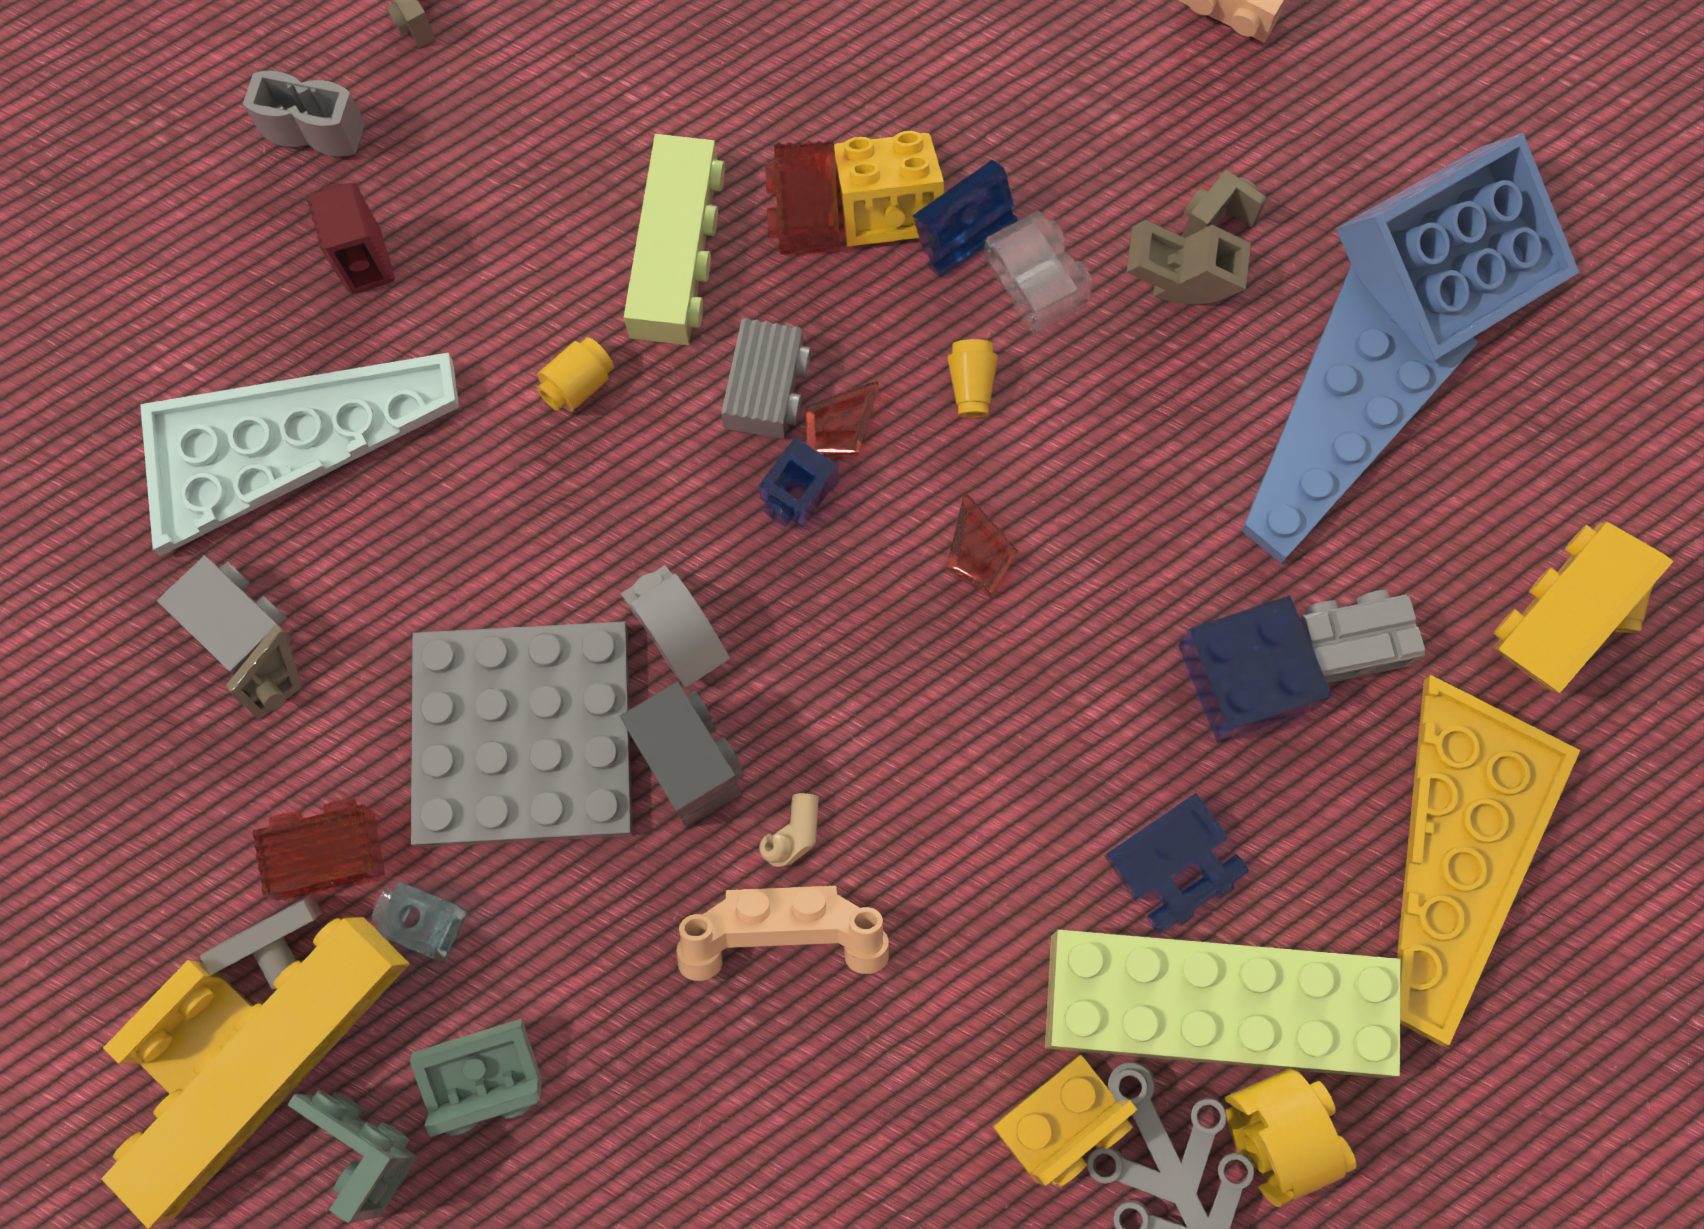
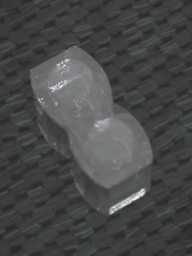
(1038, 271)

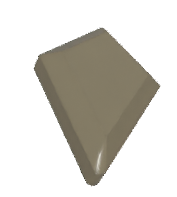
(266, 675)

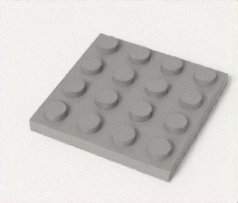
(520, 735)

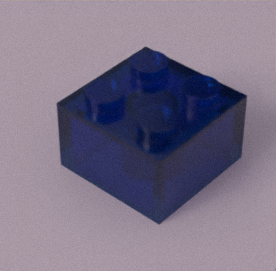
(1254, 669)

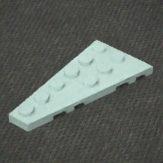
(251, 444)

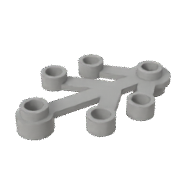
(1175, 1179)

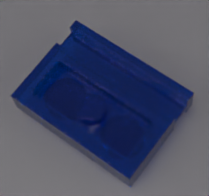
(964, 216)

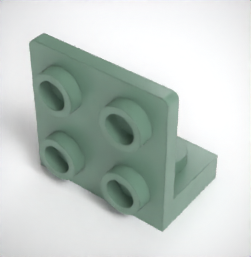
(365, 1186)

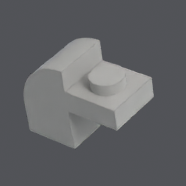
(676, 625)

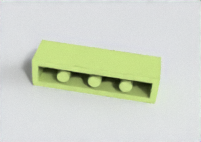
(672, 240)

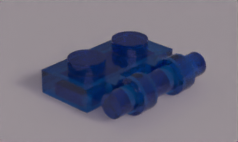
(1164, 850)

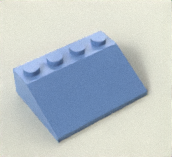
(1461, 247)

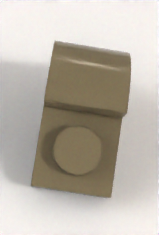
(1191, 268)

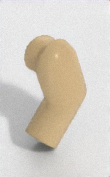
(797, 836)

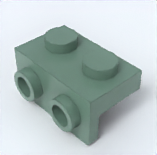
(477, 1078)

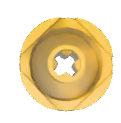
(1289, 1135)

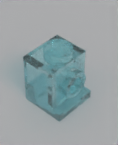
(437, 925)

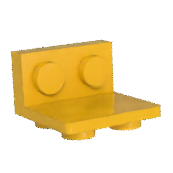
(885, 185)
(180, 1025)
(1063, 1123)

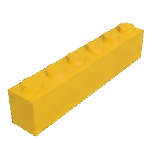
(254, 1071)

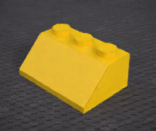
(1579, 604)

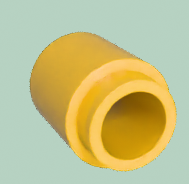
(574, 375)

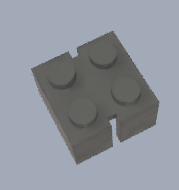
(678, 747)

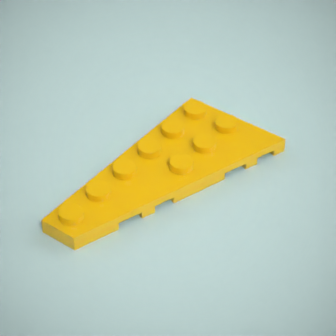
(1474, 826)

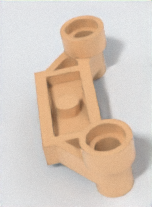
(781, 919)

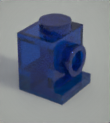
(801, 468)

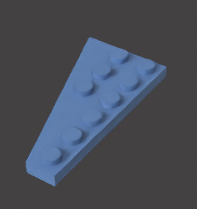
(1349, 407)

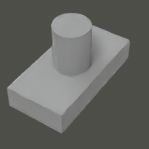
(264, 941)

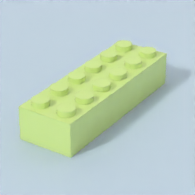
(1224, 1004)

